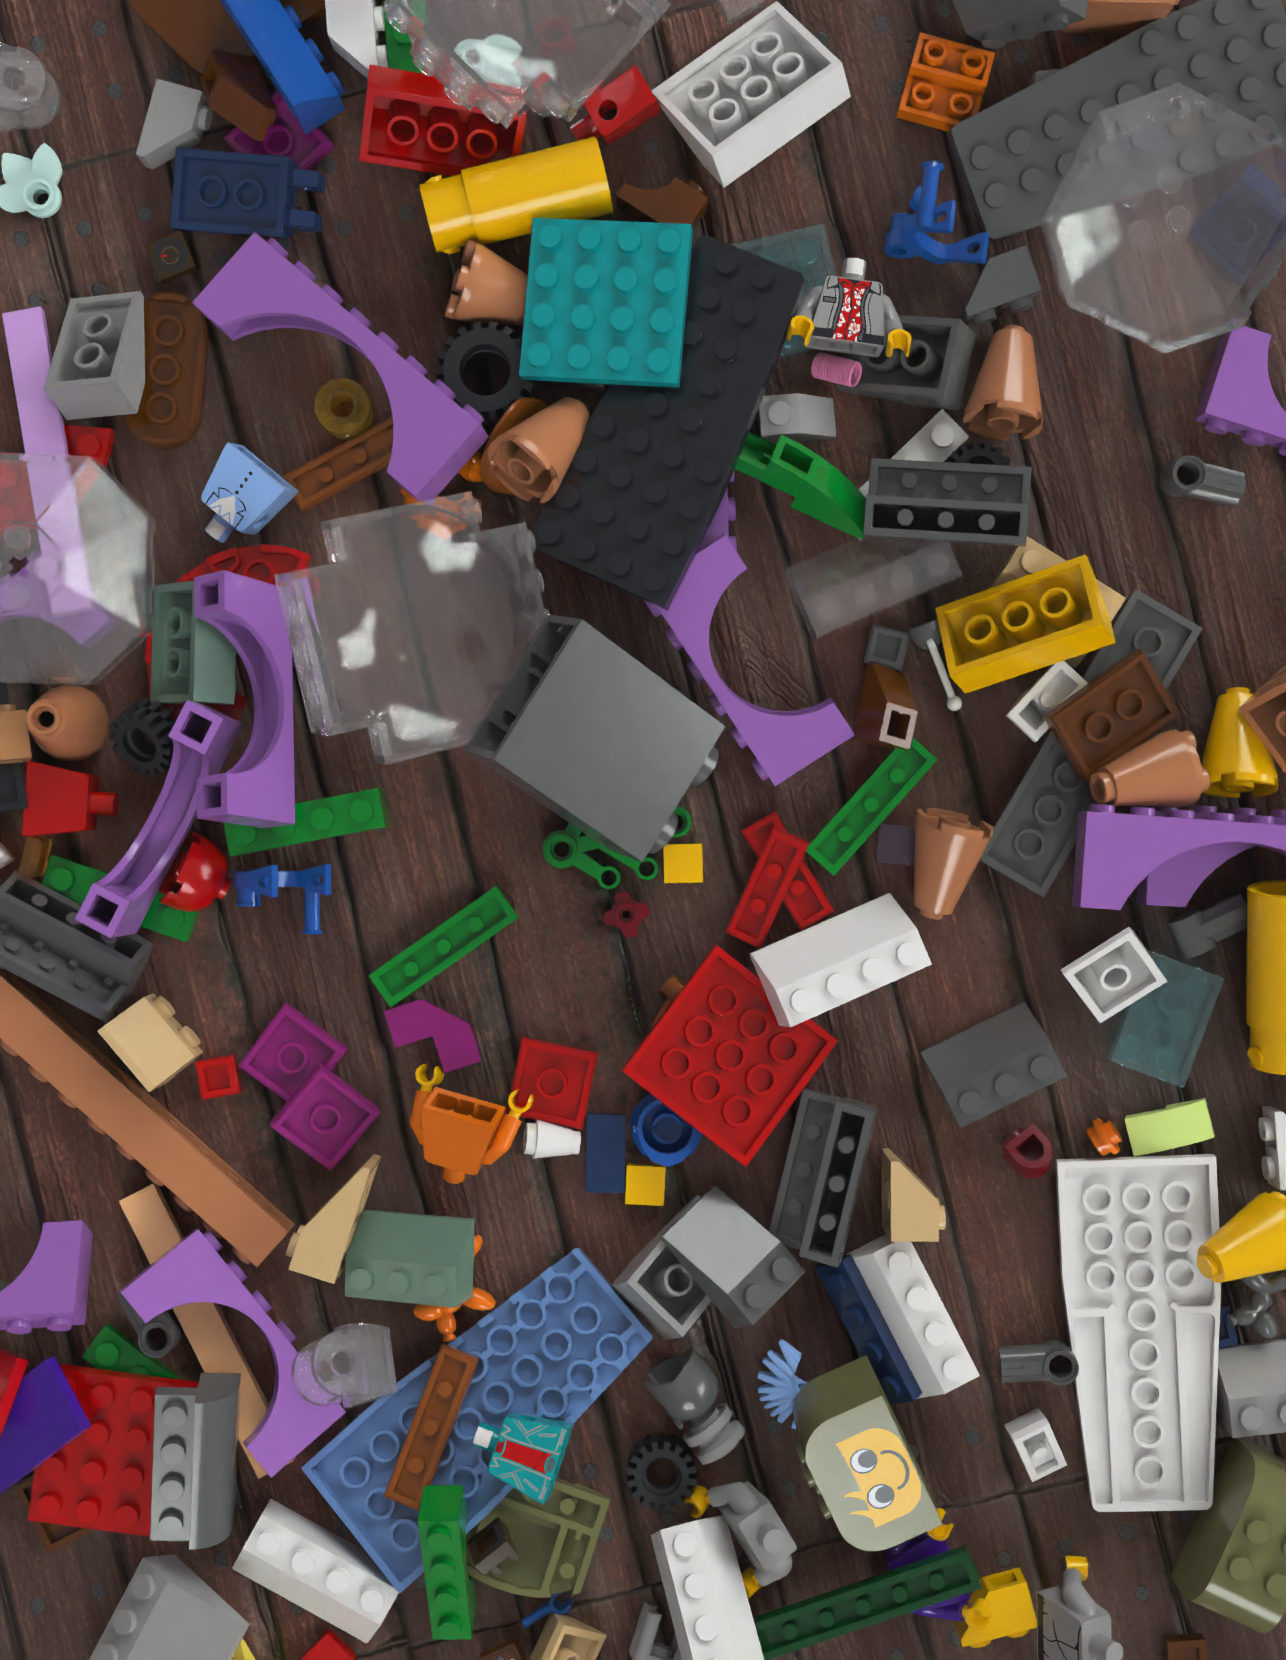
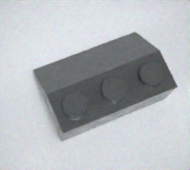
(1008, 20)
(992, 1064)

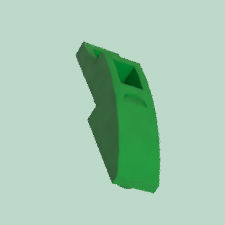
(815, 483)

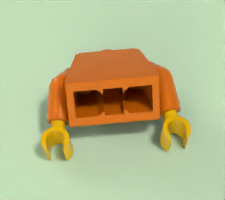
(460, 1129)

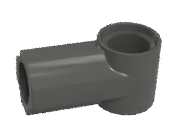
(1205, 482)
(1201, 929)
(145, 1330)
(1032, 1362)

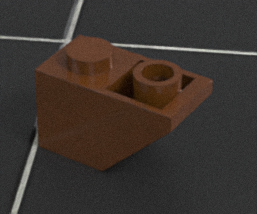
(238, 92)
(885, 710)

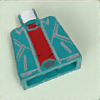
(526, 1452)

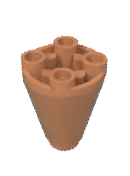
(487, 289)
(78, 723)
(1154, 774)

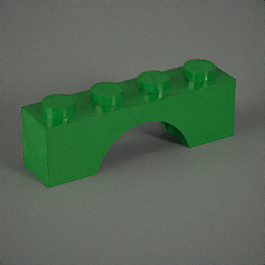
(314, 821)
(443, 1549)

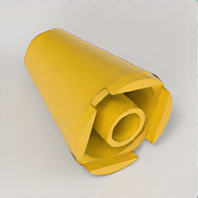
(1235, 753)
(1248, 1243)

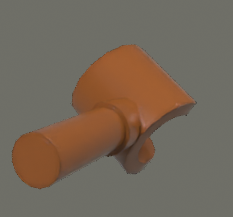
(670, 989)

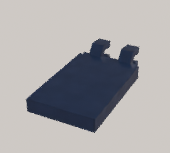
(241, 194)

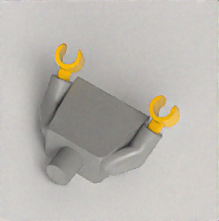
(755, 1527)

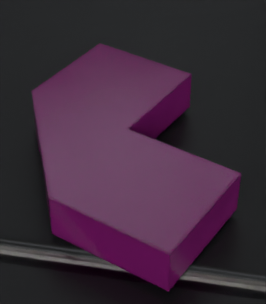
(451, 1034)

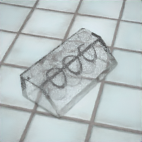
(867, 579)

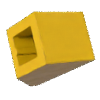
(1007, 1606)

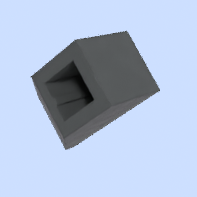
(1003, 284)

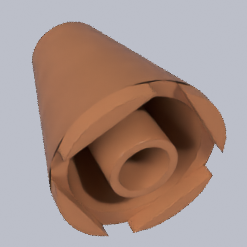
(1006, 389)
(540, 449)
(945, 858)

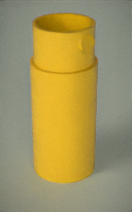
(505, 195)
(1266, 975)

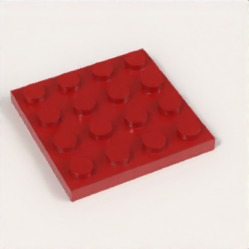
(726, 1059)
(106, 1471)

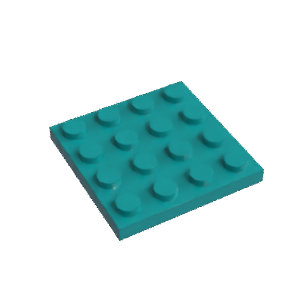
(606, 302)

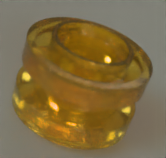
(331, 395)

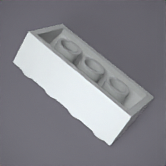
(839, 960)
(915, 1315)
(317, 1571)
(706, 1591)

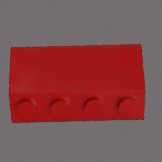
(420, 129)

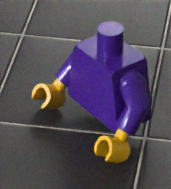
(928, 1545)

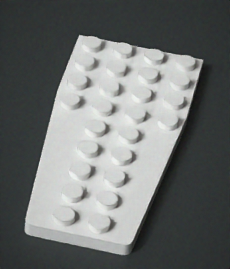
(1142, 1325)

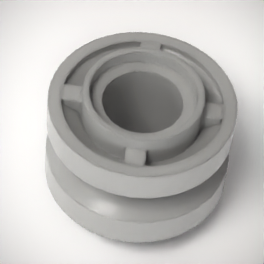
(714, 1434)

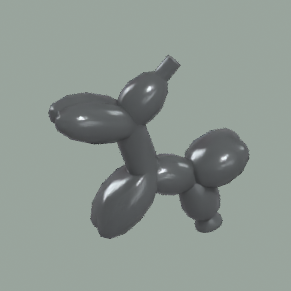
(1260, 1300)

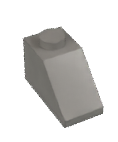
(173, 121)
(796, 417)

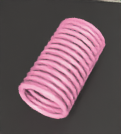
(836, 369)

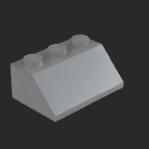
(1252, 1388)

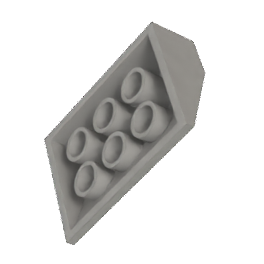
(170, 1617)

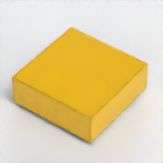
(683, 863)
(645, 1184)

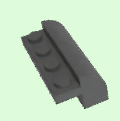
(948, 502)
(63, 955)
(822, 1175)
(195, 1461)

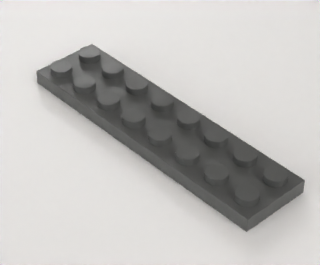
(1042, 813)

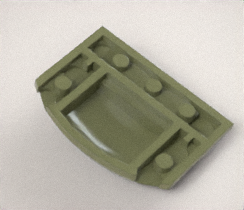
(550, 1540)

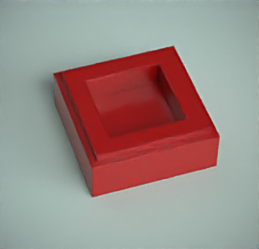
(218, 1076)

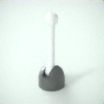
(928, 637)

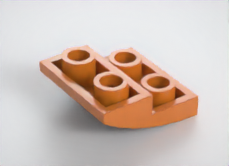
(944, 82)

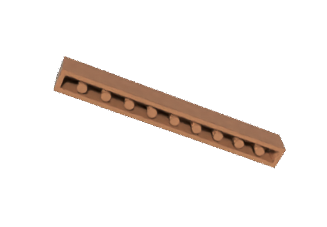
(137, 1123)

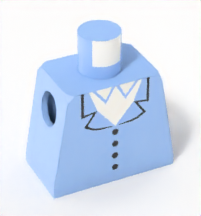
(243, 493)

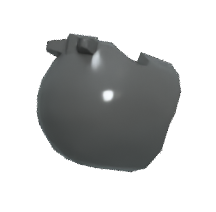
(683, 1386)

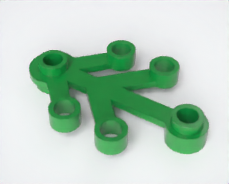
(586, 843)

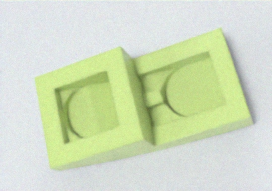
(1169, 1127)

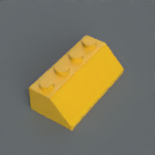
(1024, 625)

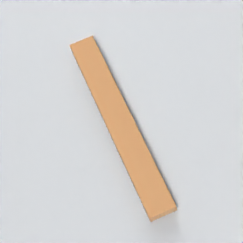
(201, 1321)

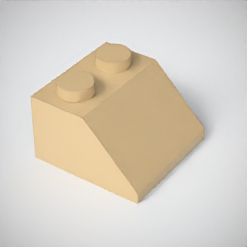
(151, 1041)
(907, 1204)

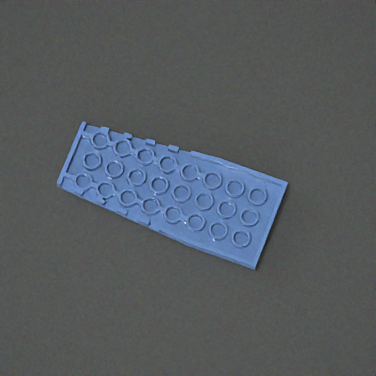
(539, 1356)

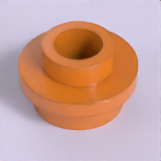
(1104, 1137)

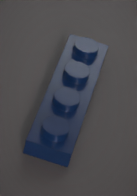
(869, 1329)

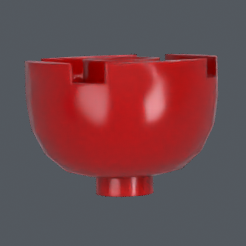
(196, 876)

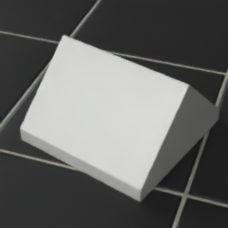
(1114, 974)

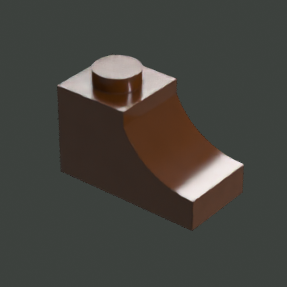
(673, 203)

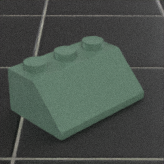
(188, 653)
(411, 1259)

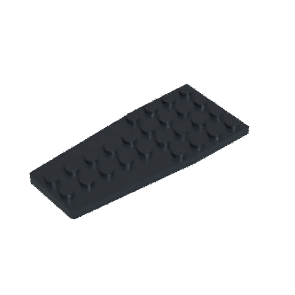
(665, 455)

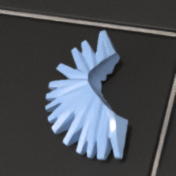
(781, 1383)

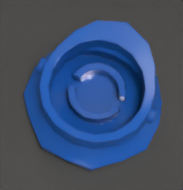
(662, 1133)

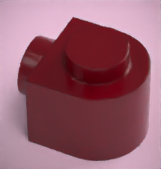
(1028, 1152)

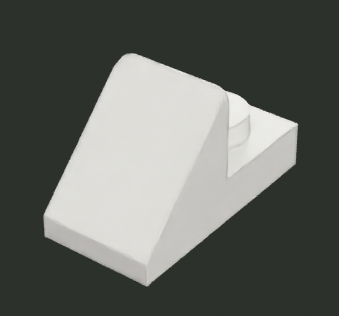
(1047, 692)
(1036, 1444)

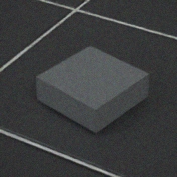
(886, 647)

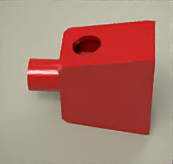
(630, 98)
(63, 800)

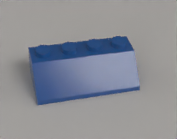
(288, 60)

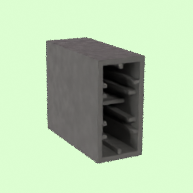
(597, 738)

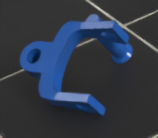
(907, 231)
(268, 879)

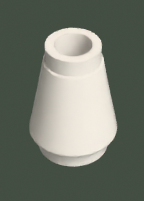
(550, 1140)

